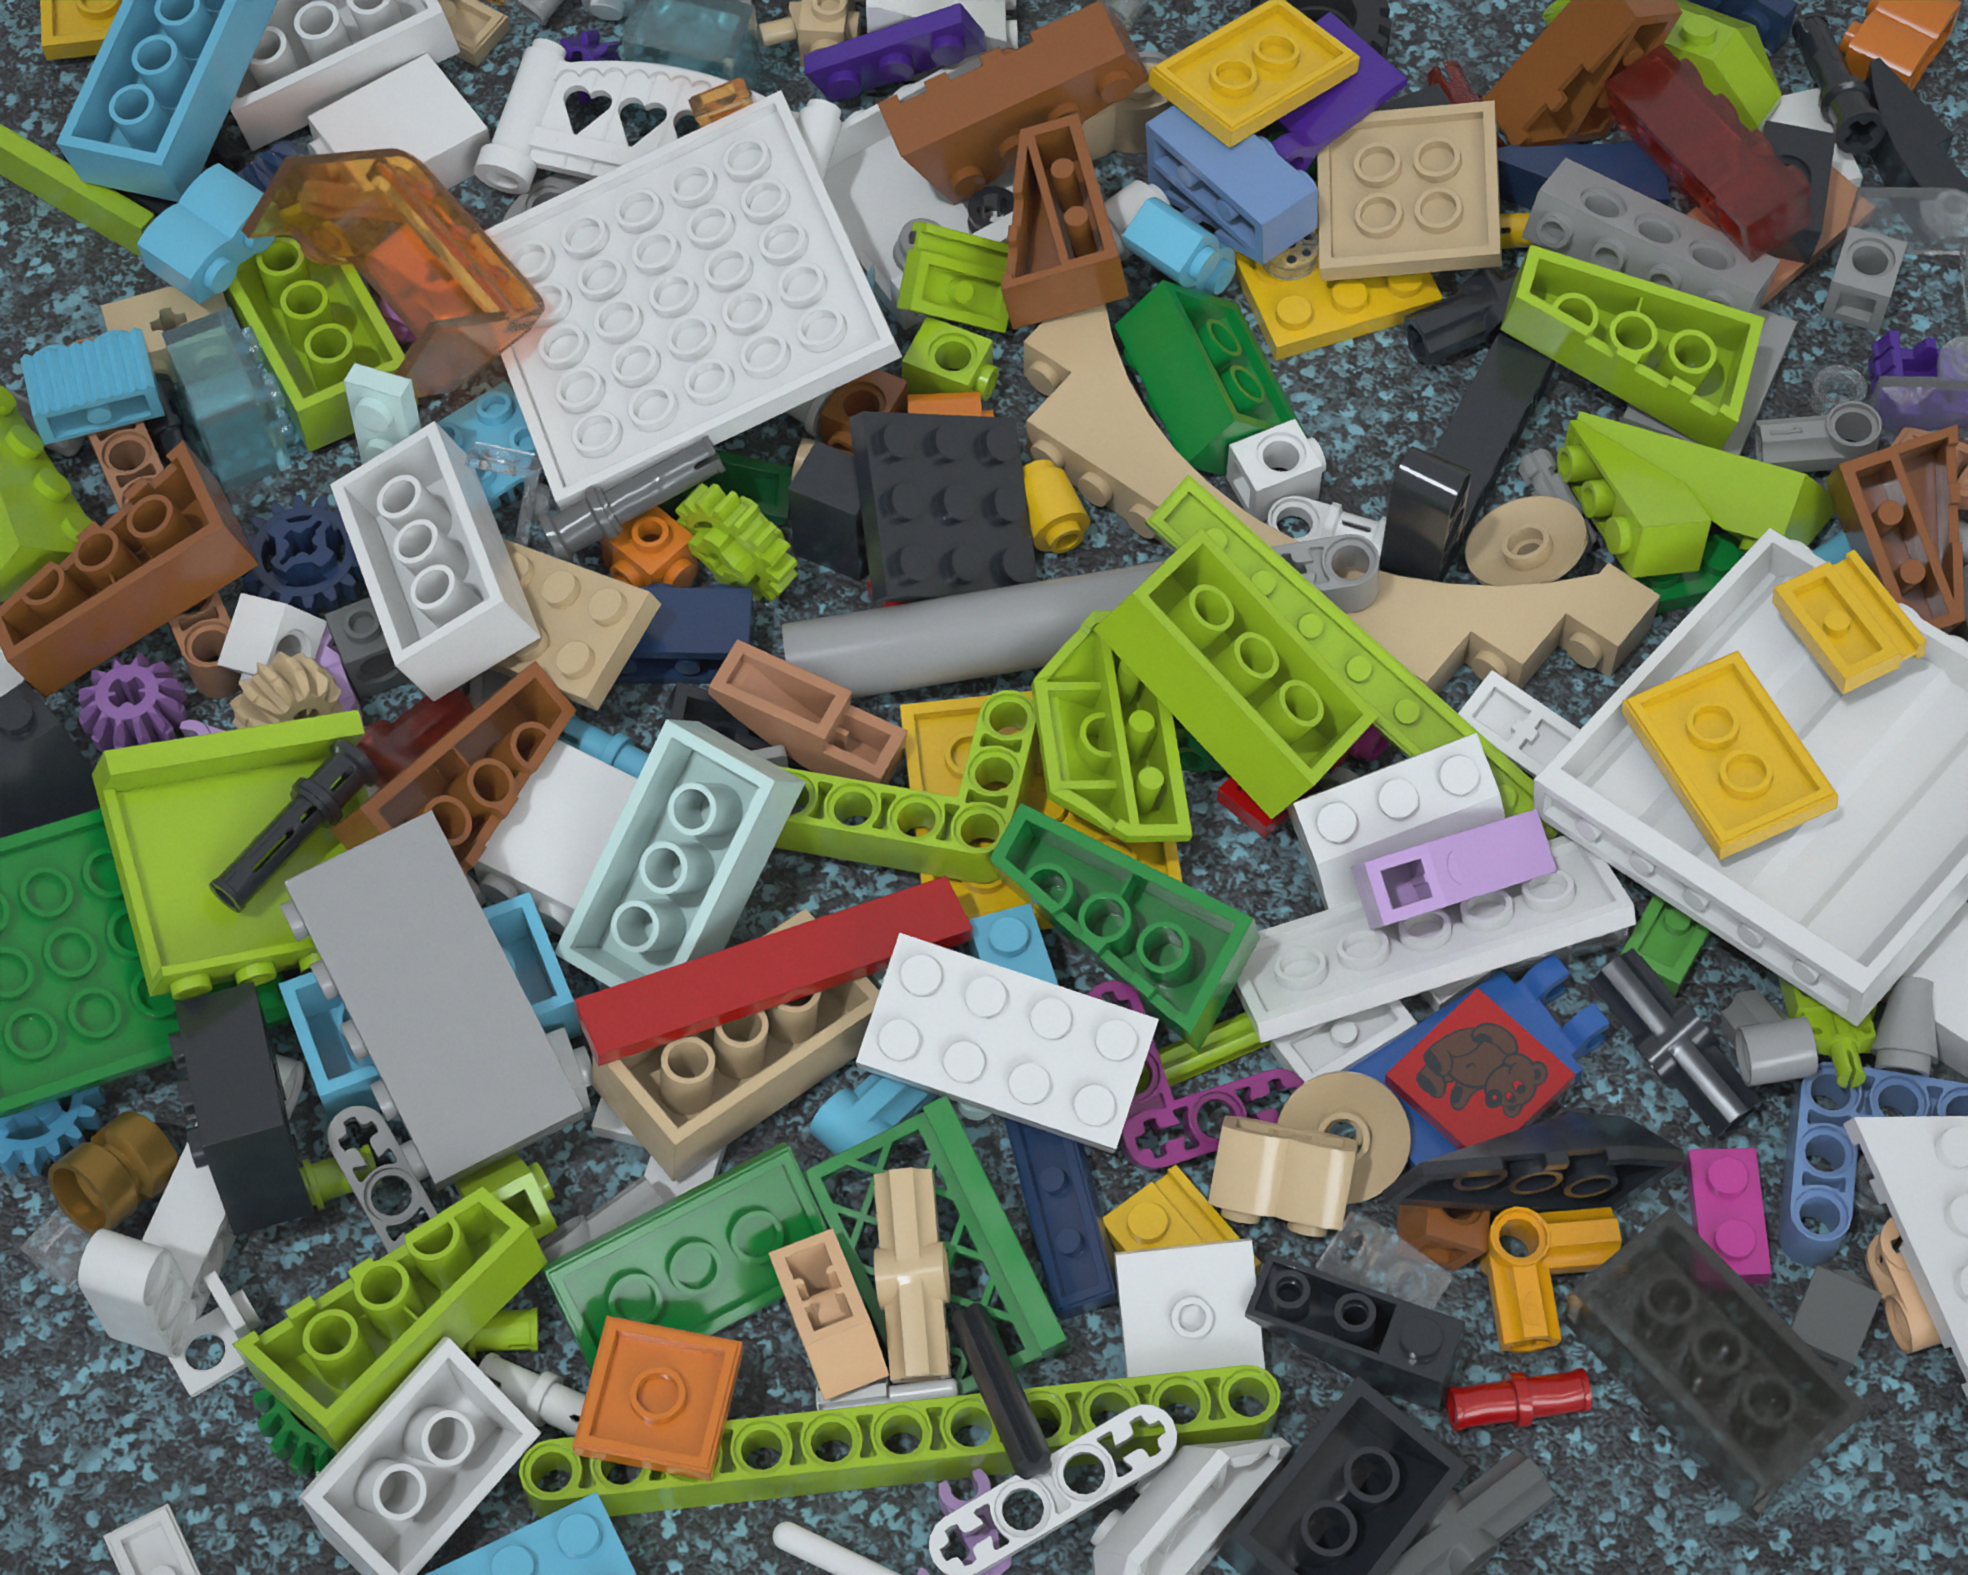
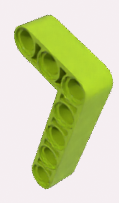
(897, 809)

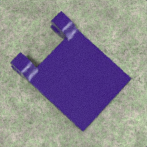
(1340, 107)

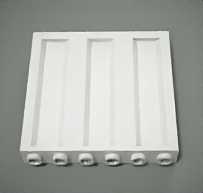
(1836, 898)

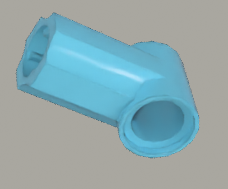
(865, 1112)

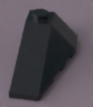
(1545, 1167)

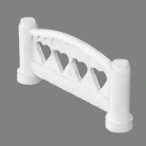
(539, 132)

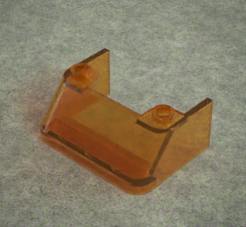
(413, 249)

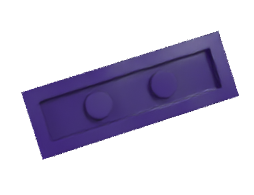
(895, 52)

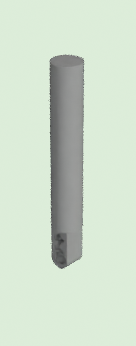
(1018, 624)

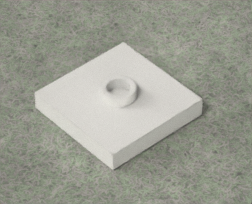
(1187, 1307)

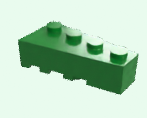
(1130, 920)

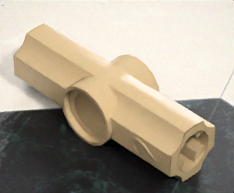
(912, 1275)

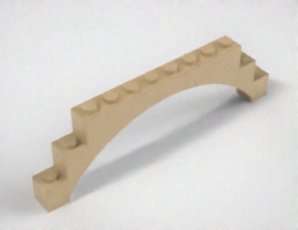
(1124, 462)

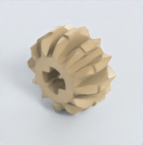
(286, 692)

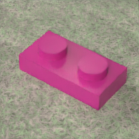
(1730, 1208)

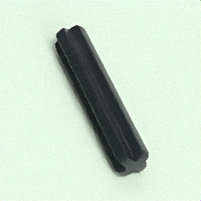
(1001, 1391)

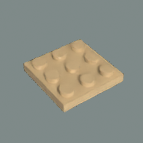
(1411, 193)

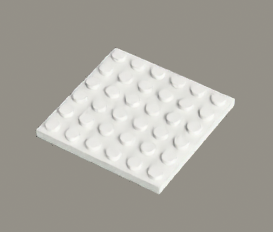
(686, 301)

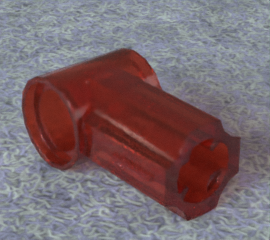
(399, 743)

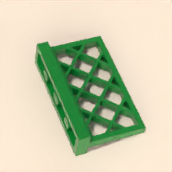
(979, 1213)

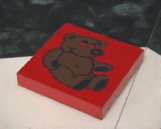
(1479, 1074)

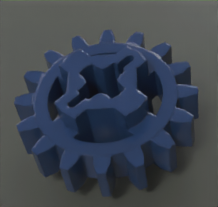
(304, 559)

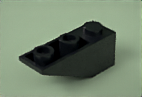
(1360, 1330)

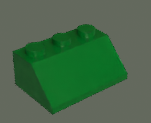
(1202, 372)

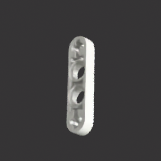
(1059, 1501)

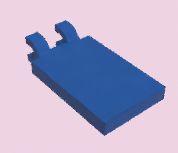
(1526, 1005)

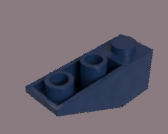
(1527, 169)

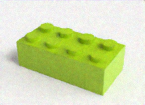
(311, 333)
(1236, 674)

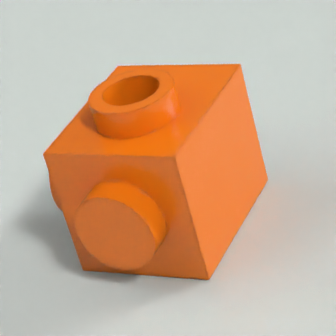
(651, 552)

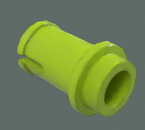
(326, 1181)
(506, 1332)

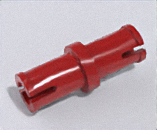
(1518, 1399)

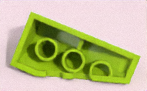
(1732, 489)

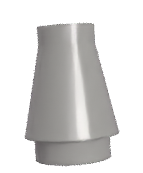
(1907, 1029)

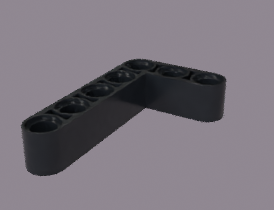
(1444, 492)

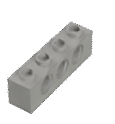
(1638, 236)

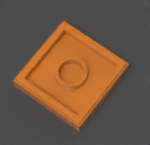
(658, 1398)

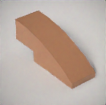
(807, 716)

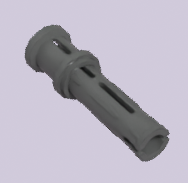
(605, 512)

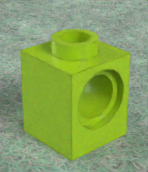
(946, 347)

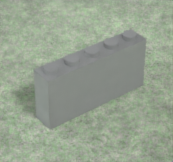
(431, 1002)

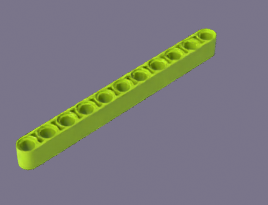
(930, 1420)

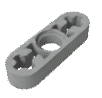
(352, 1161)

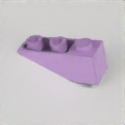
(1453, 869)

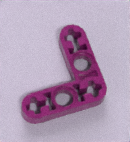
(1157, 1102)

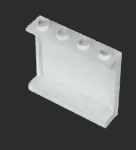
(882, 192)

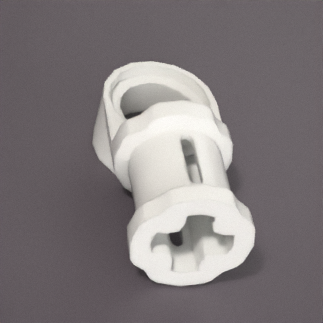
(1326, 520)

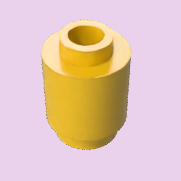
(1053, 508)

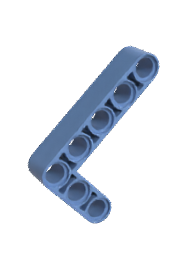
(1823, 1134)

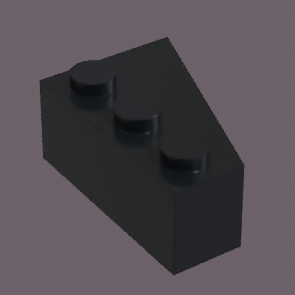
(238, 1108)

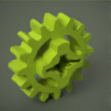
(737, 541)

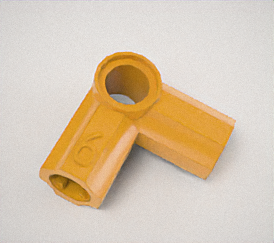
(1523, 1286)

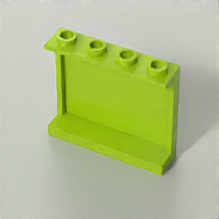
(183, 816)

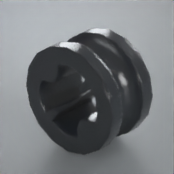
(987, 200)

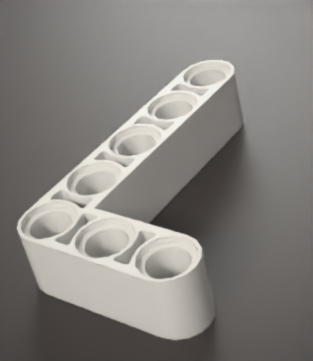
(156, 1285)

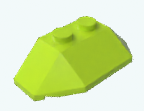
(1728, 60)
(1109, 743)

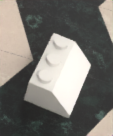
(1392, 811)
(418, 1465)

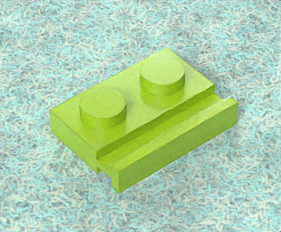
(955, 278)

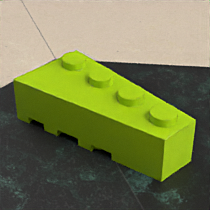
(1638, 340)
(364, 1337)

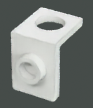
(229, 1322)

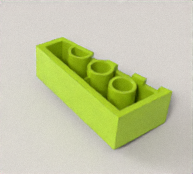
(35, 503)

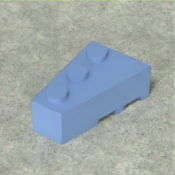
(1240, 190)

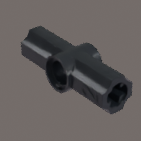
(1460, 320)
(1675, 1043)

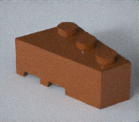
(1559, 81)
(1060, 230)
(1905, 522)

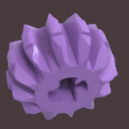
(132, 704)

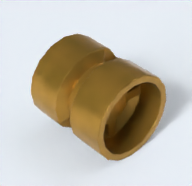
(108, 1177)

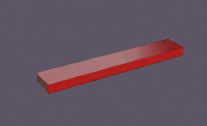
(767, 971)

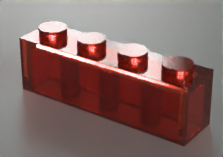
(1709, 152)

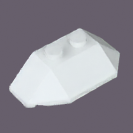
(1188, 1508)

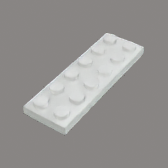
(1338, 966)

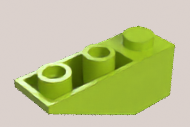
(1637, 507)

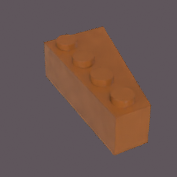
(970, 126)
(127, 577)
(472, 770)

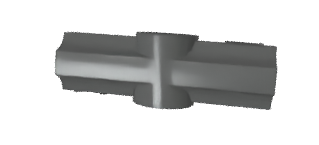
(1473, 1522)

